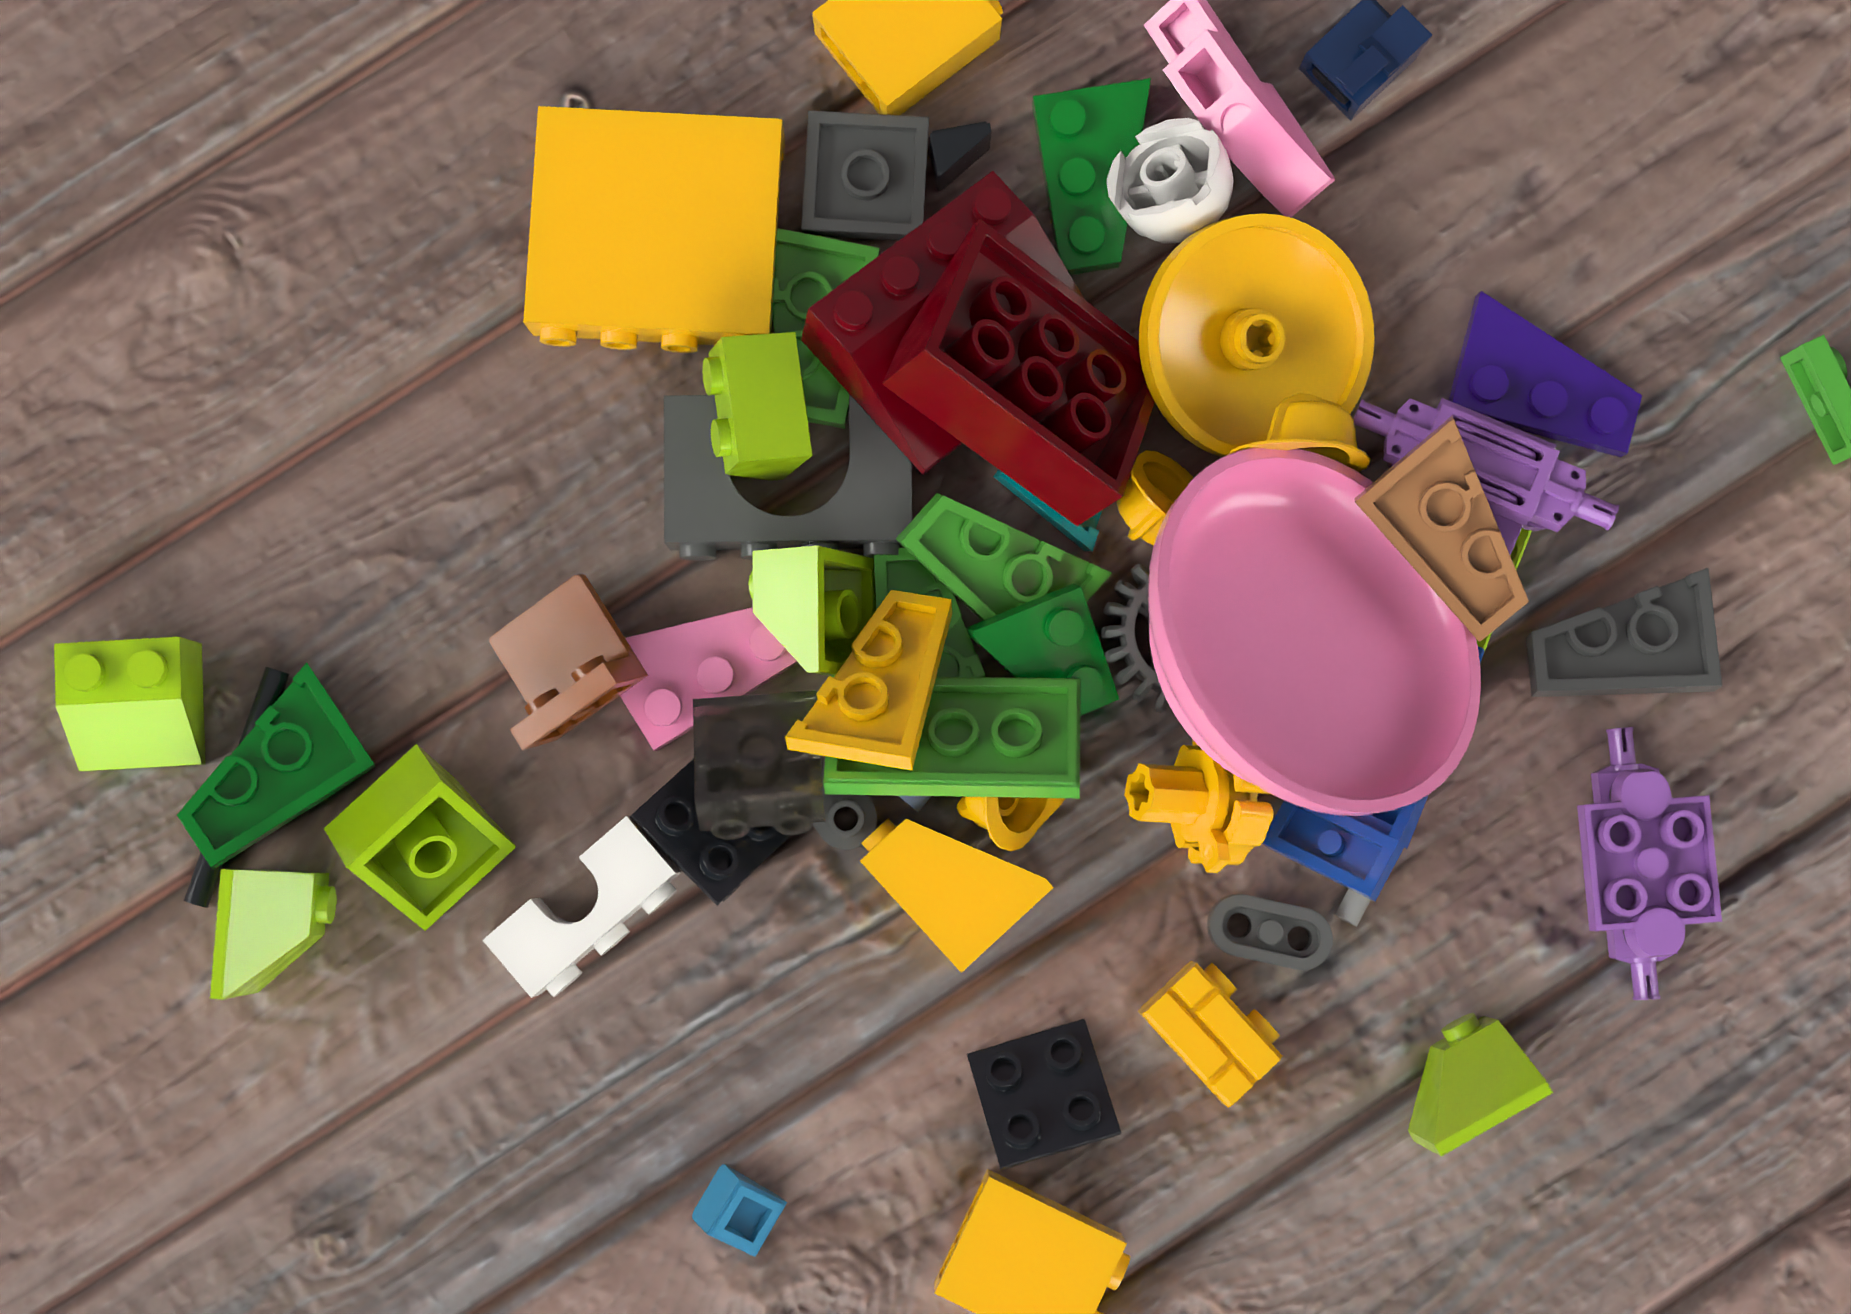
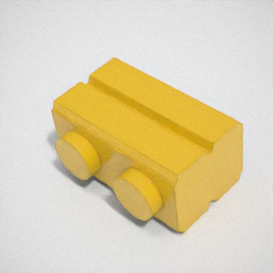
(1211, 1032)

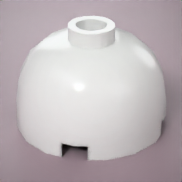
(1172, 181)

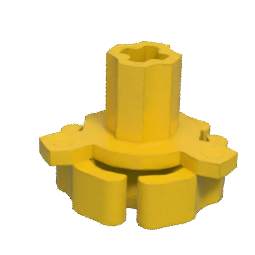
(1198, 803)

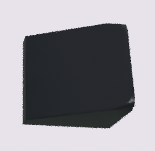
(957, 149)

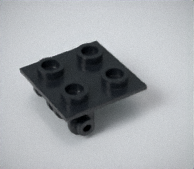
(710, 862)
(1043, 1094)

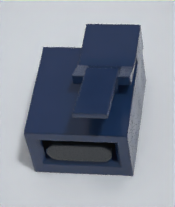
(1363, 55)

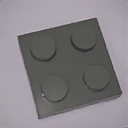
(864, 175)

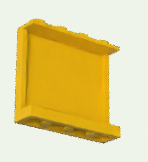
(652, 227)

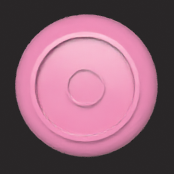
(1306, 638)

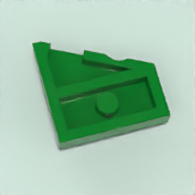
(1051, 640)

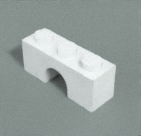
(545, 949)

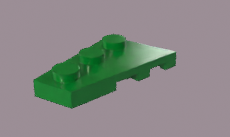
(1077, 143)
(278, 772)

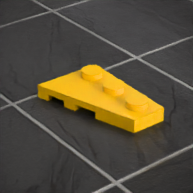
(883, 689)

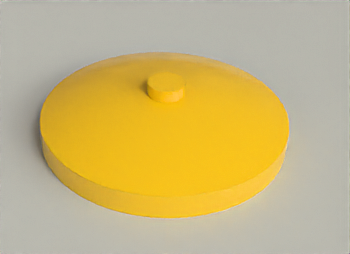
(1249, 320)

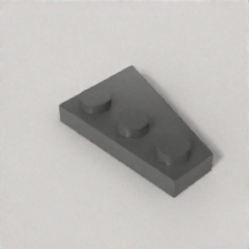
(1637, 646)

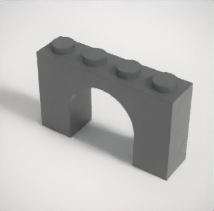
(710, 515)

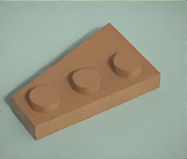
(1446, 530)

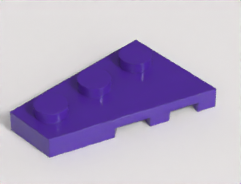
(1540, 384)

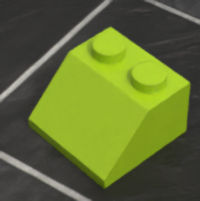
(758, 405)
(131, 702)
(418, 838)

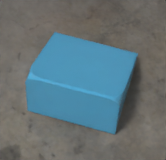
(738, 1210)

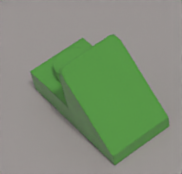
(1822, 386)

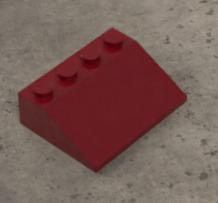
(866, 316)
(1026, 376)

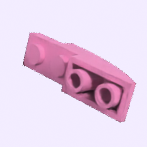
(1237, 106)

